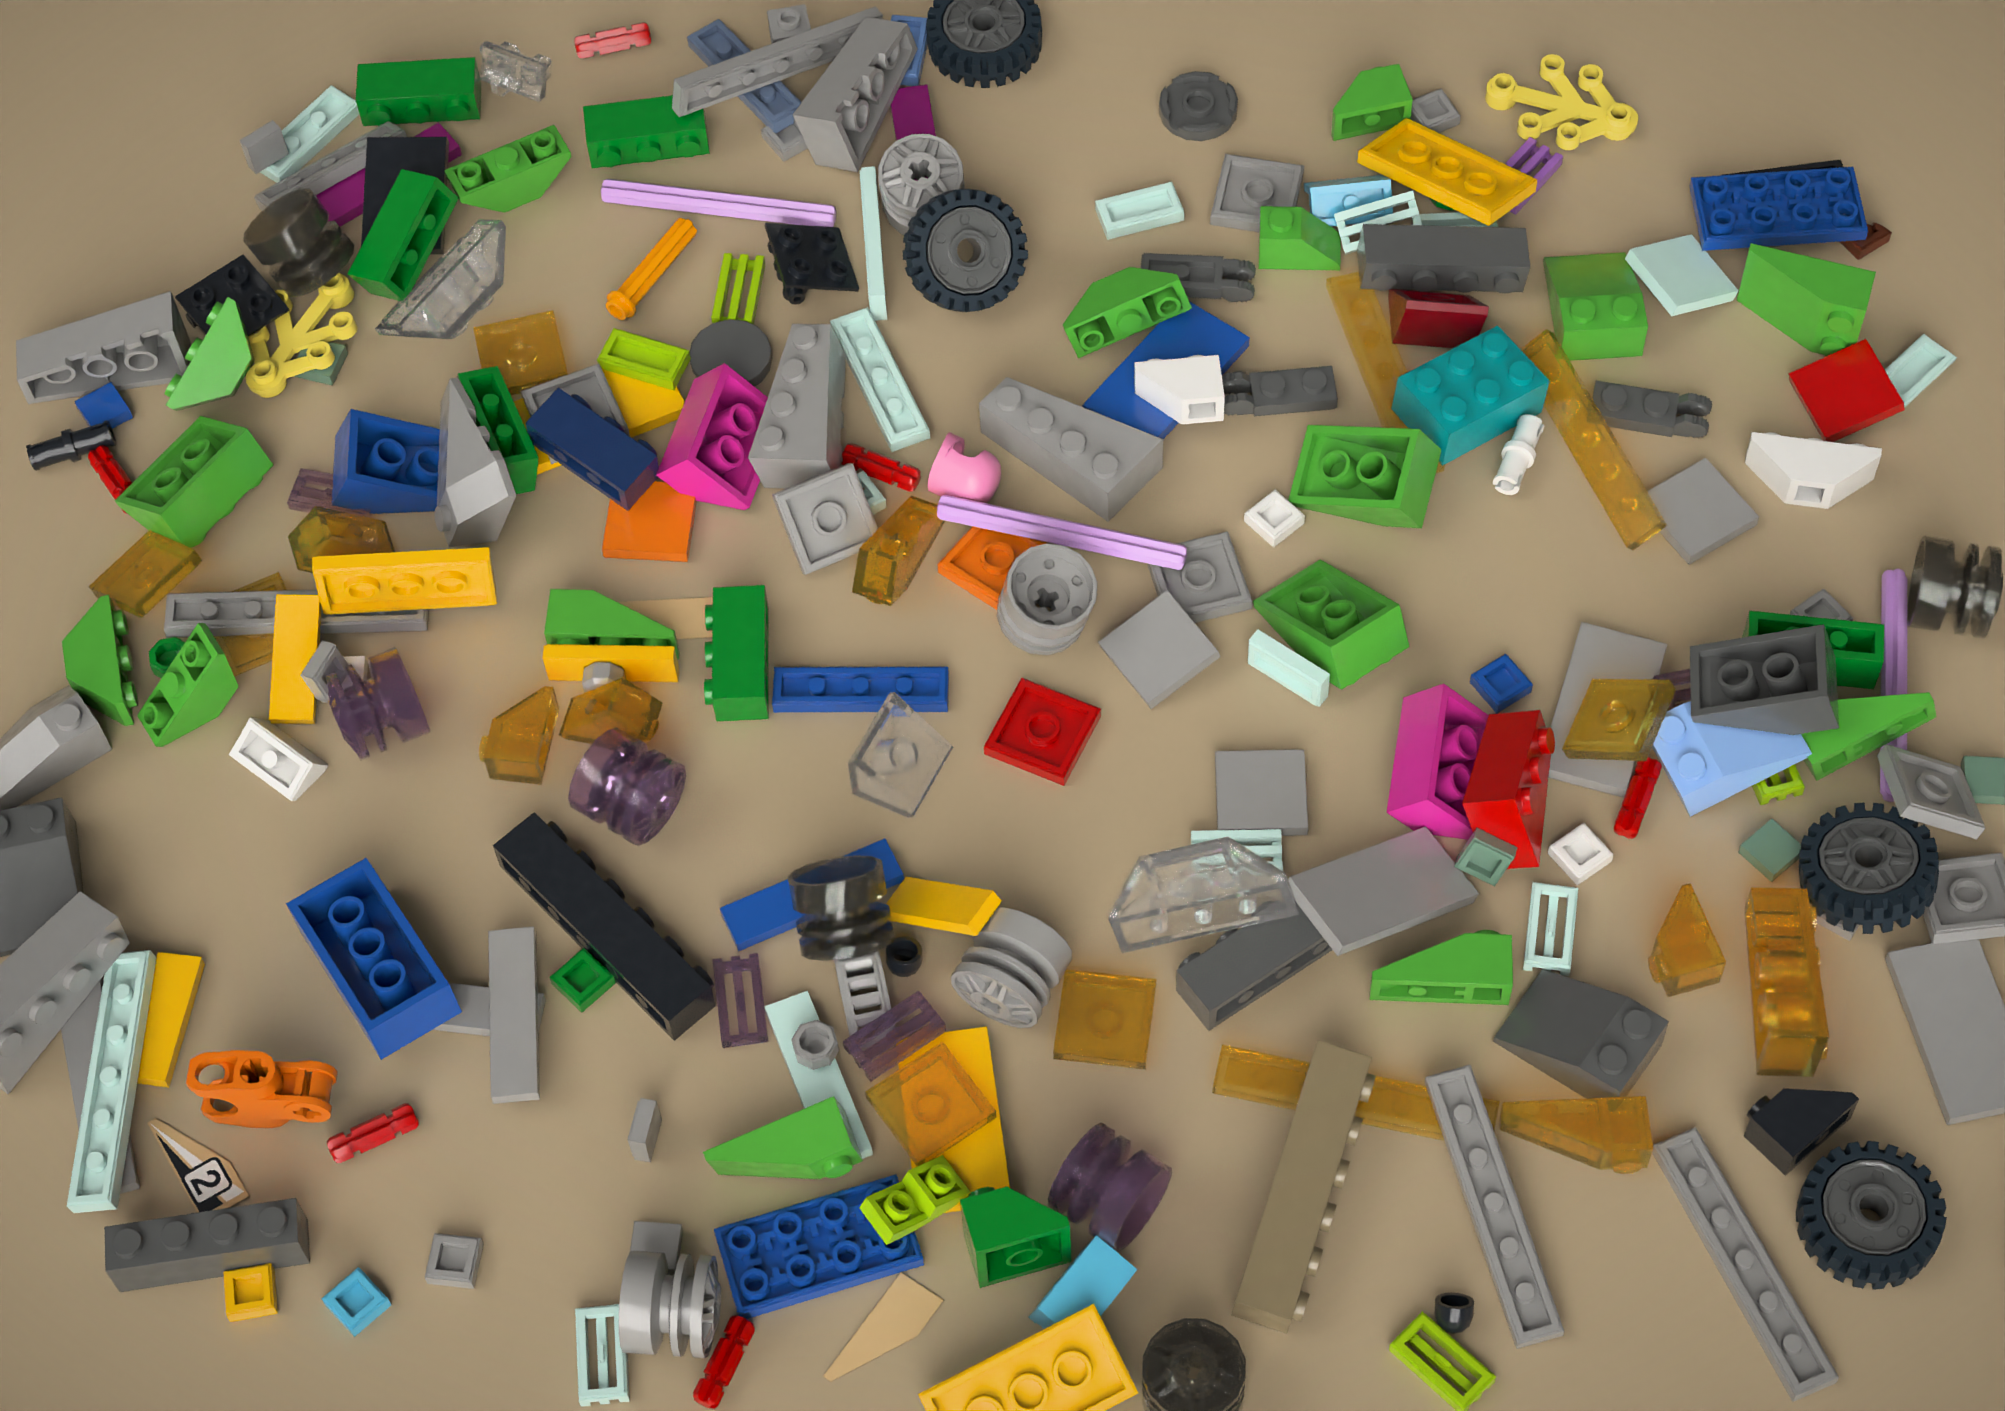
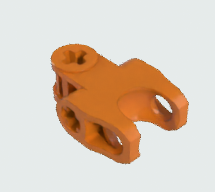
(263, 1089)

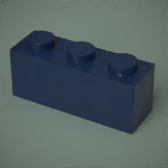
(593, 448)

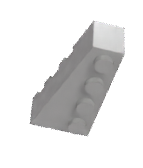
(123, 346)

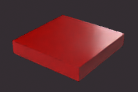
(1846, 391)
(1042, 731)

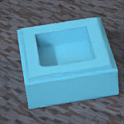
(356, 1301)

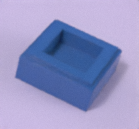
(104, 405)
(1501, 683)

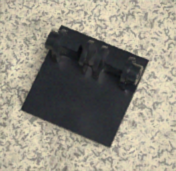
(809, 259)
(242, 284)

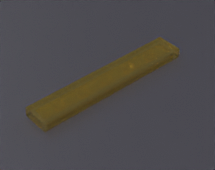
(1370, 344)
(1594, 444)
(1280, 1080)

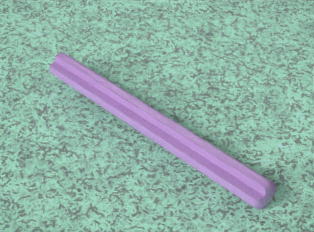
(718, 203)
(1062, 532)
(1895, 649)

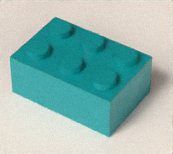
(1470, 393)

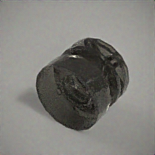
(298, 242)
(1954, 587)
(841, 908)
(1193, 1345)

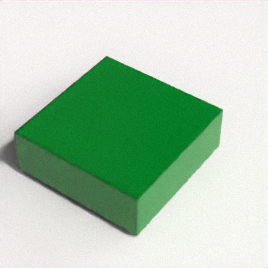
(582, 980)

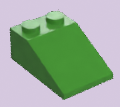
(1806, 297)
(1596, 306)
(1366, 474)
(1335, 622)

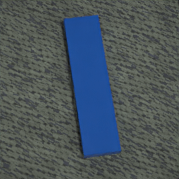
(858, 688)
(771, 909)

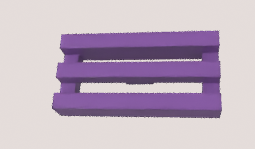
(1539, 155)

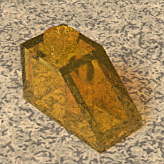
(337, 533)
(609, 707)
(521, 739)
(1686, 948)

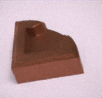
(1876, 237)

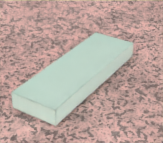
(313, 131)

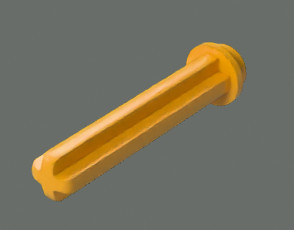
(635, 287)

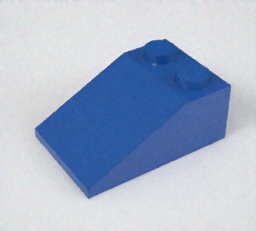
(385, 465)

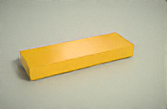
(294, 644)
(639, 662)
(942, 905)
(169, 1012)

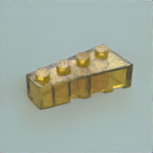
(1785, 982)

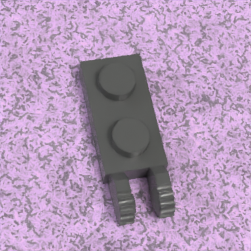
(1203, 275)
(1280, 391)
(1652, 410)

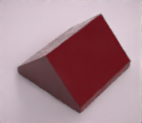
(1434, 318)

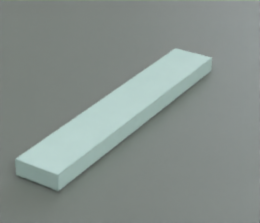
(112, 1083)

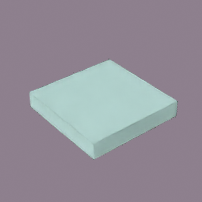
(1681, 275)

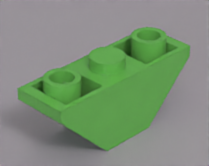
(512, 172)
(1123, 306)
(216, 362)
(99, 661)
(190, 690)

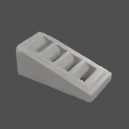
(860, 974)

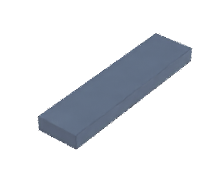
(772, 103)

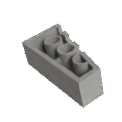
(855, 93)
(803, 410)
(1072, 446)
(51, 978)

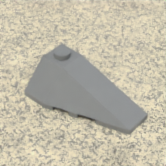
(472, 480)
(48, 746)

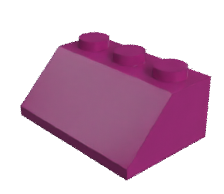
(714, 440)
(1435, 761)

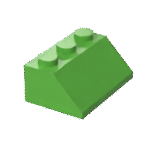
(196, 481)

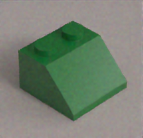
(1012, 1235)

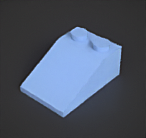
(1719, 761)

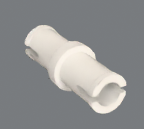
(1518, 454)

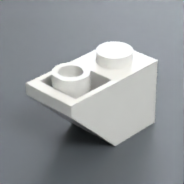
(1183, 387)

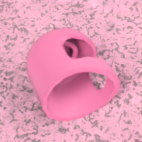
(962, 475)

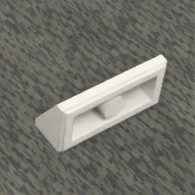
(277, 758)

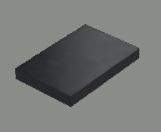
(384, 162)

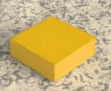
(250, 1292)

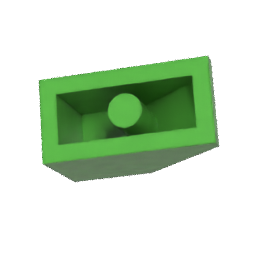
(1372, 103)
(1296, 240)

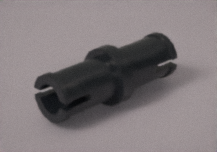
(70, 445)

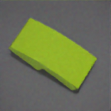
(914, 1201)

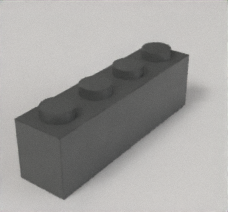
(1443, 258)
(1247, 966)
(206, 1244)

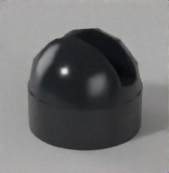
(904, 956)
(1454, 1311)

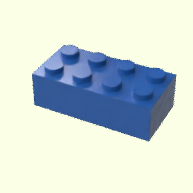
(374, 958)

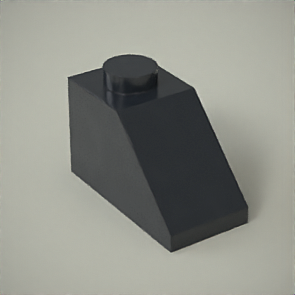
(1796, 1123)

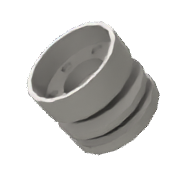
(915, 158)
(1053, 579)
(1012, 968)
(670, 1304)

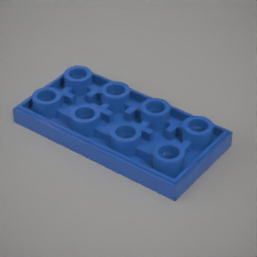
(1778, 208)
(1178, 337)
(810, 1251)

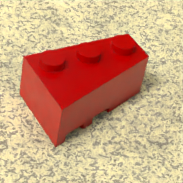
(1511, 782)

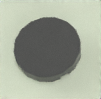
(1198, 106)
(735, 344)

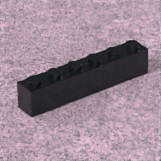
(605, 925)

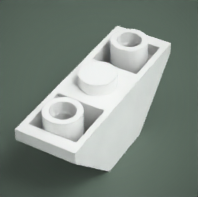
(1810, 469)

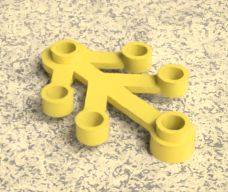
(1609, 118)
(269, 373)

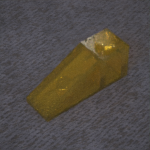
(896, 551)
(1589, 1130)

